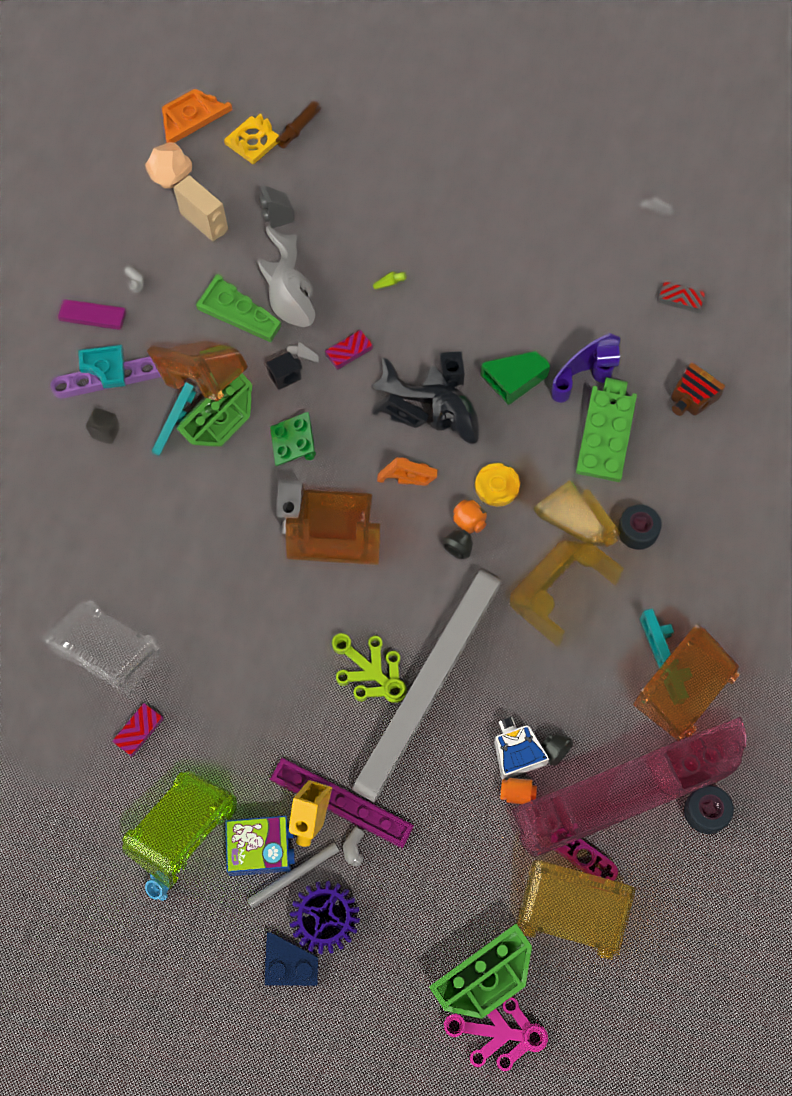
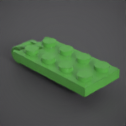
(606, 431)

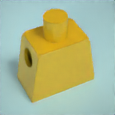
(309, 811)

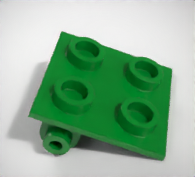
(293, 439)

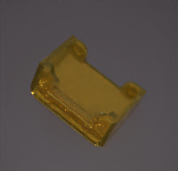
(578, 515)
(575, 907)

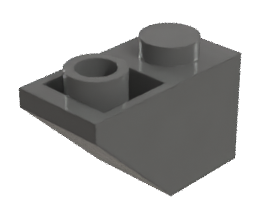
(276, 207)

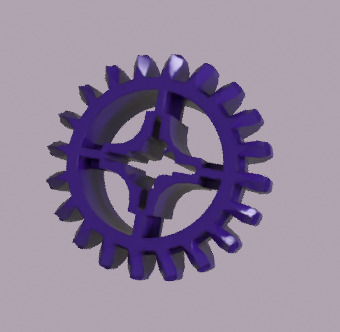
(345, 927)

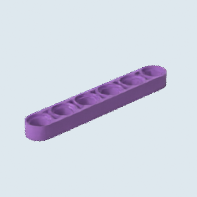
(95, 385)

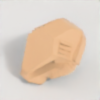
(168, 165)

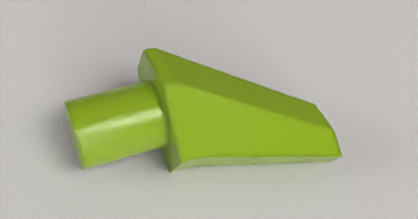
(390, 279)

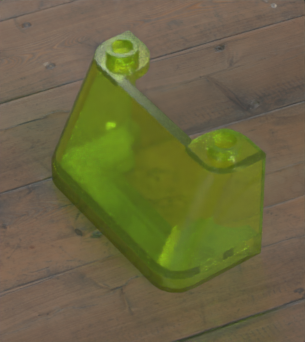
(178, 826)

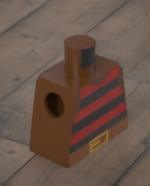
(696, 391)

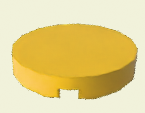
(497, 484)

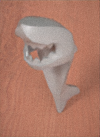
(285, 283)

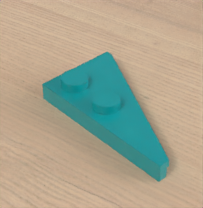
(176, 415)

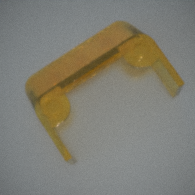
(533, 601)

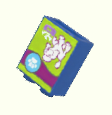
(258, 846)

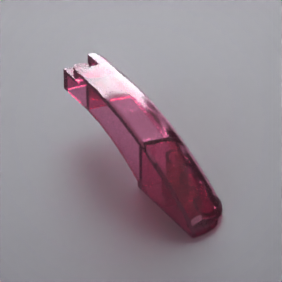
(630, 788)

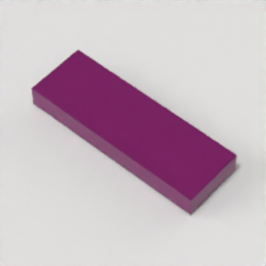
(92, 314)

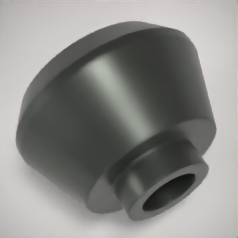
(458, 544)
(557, 748)

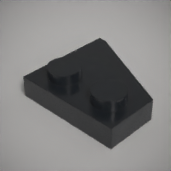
(401, 411)

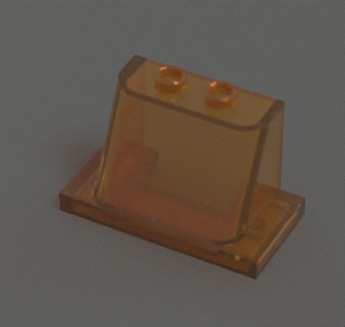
(206, 362)
(334, 529)

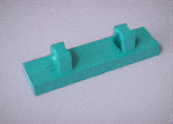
(656, 635)

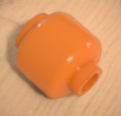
(470, 516)

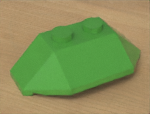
(216, 421)
(486, 976)

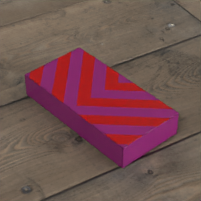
(348, 349)
(137, 730)

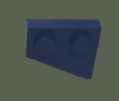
(289, 964)

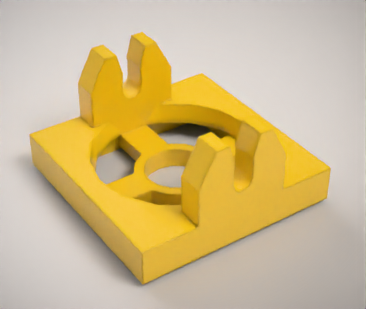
(242, 147)

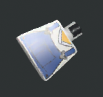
(518, 750)

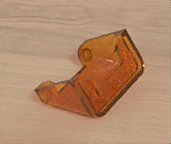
(687, 683)

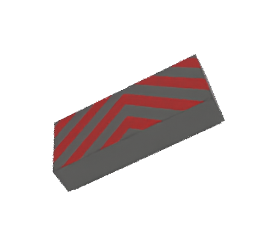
(681, 297)

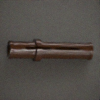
(293, 129)

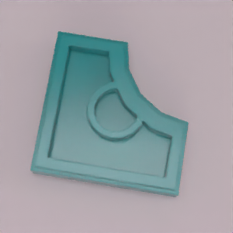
(105, 363)

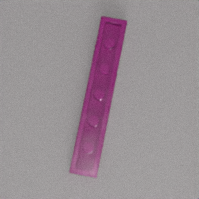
(347, 805)

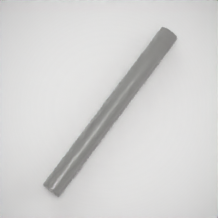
(292, 875)

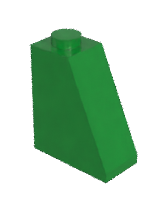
(515, 374)

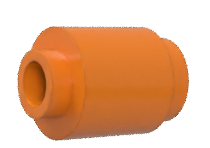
(518, 790)

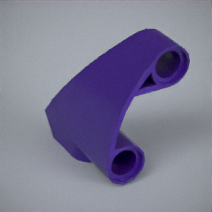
(600, 353)

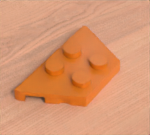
(191, 113)

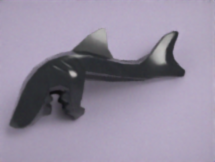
(449, 403)

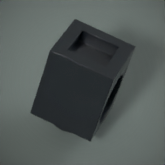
(452, 361)
(284, 370)

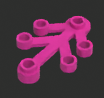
(501, 1034)

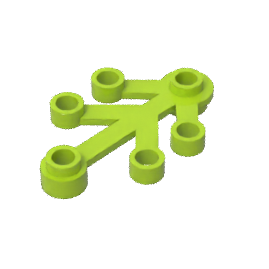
(372, 671)

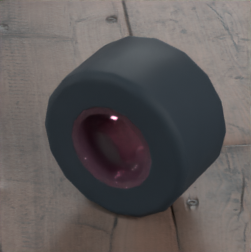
(639, 518)
(717, 806)

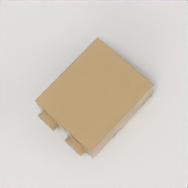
(201, 208)

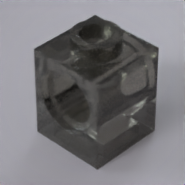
(103, 426)

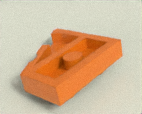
(408, 472)

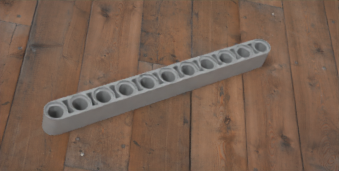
(426, 686)

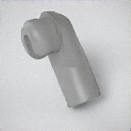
(137, 281)
(351, 849)

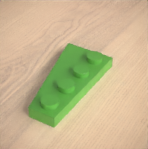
(229, 305)

